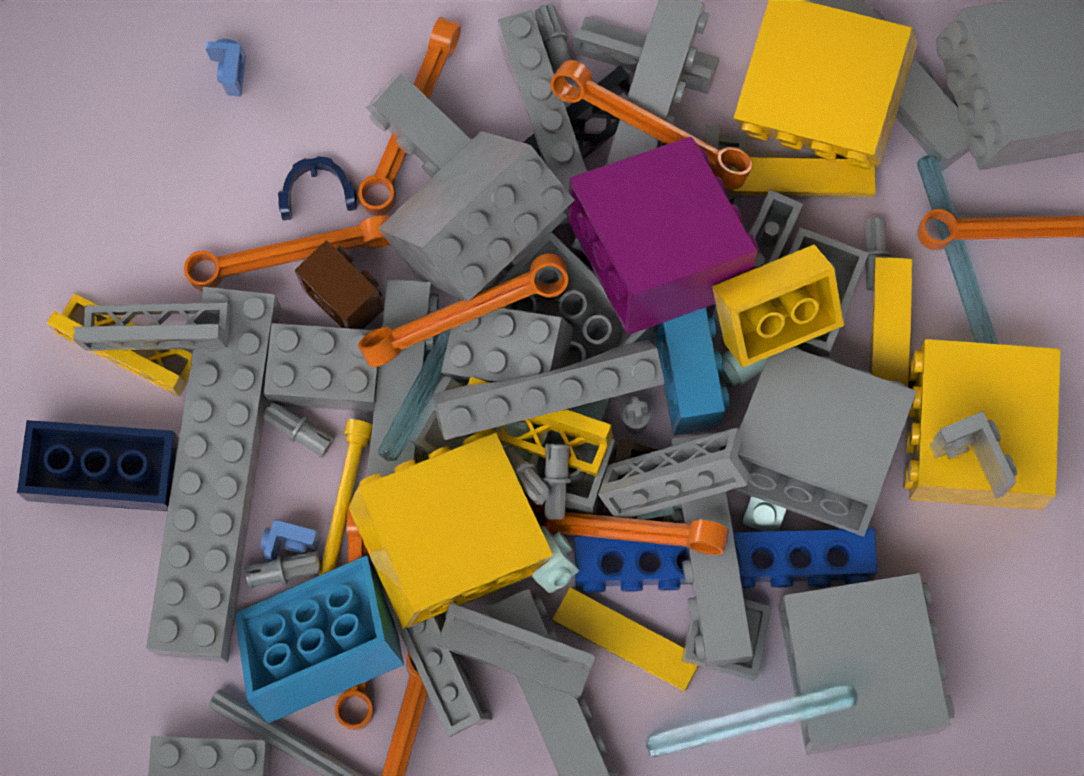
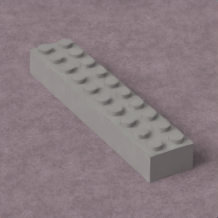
(213, 484)

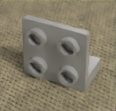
(983, 438)

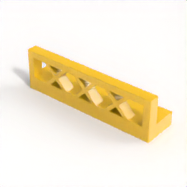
(127, 359)
(566, 423)

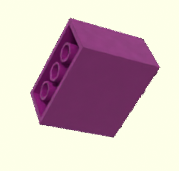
(659, 233)

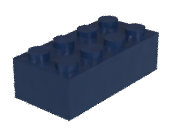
(97, 465)

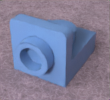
(231, 64)
(295, 538)

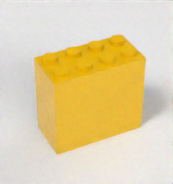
(826, 81)
(1013, 389)
(448, 528)

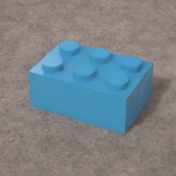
(691, 372)

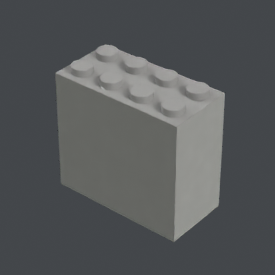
(1018, 79)
(476, 214)
(822, 437)
(880, 644)

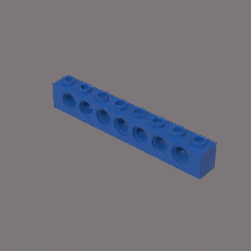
(858, 550)

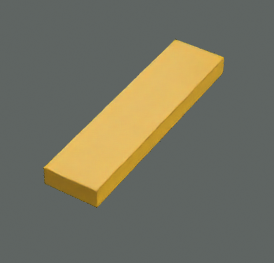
(807, 178)
(624, 638)

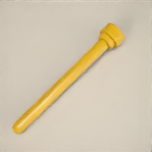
(358, 435)

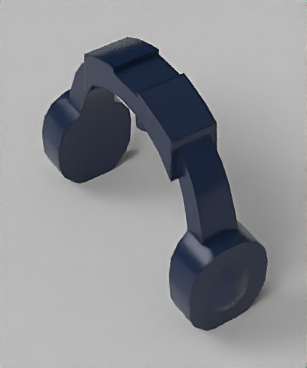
(312, 165)

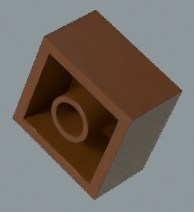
(339, 287)

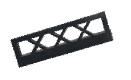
(583, 111)

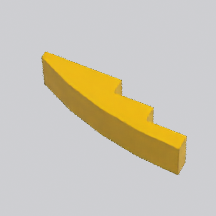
(891, 319)

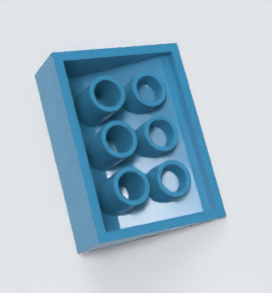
(316, 640)

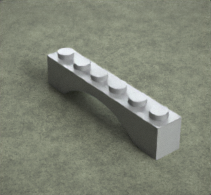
(547, 113)
(505, 402)

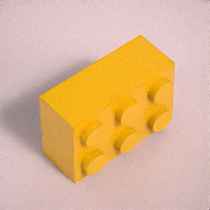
(778, 305)

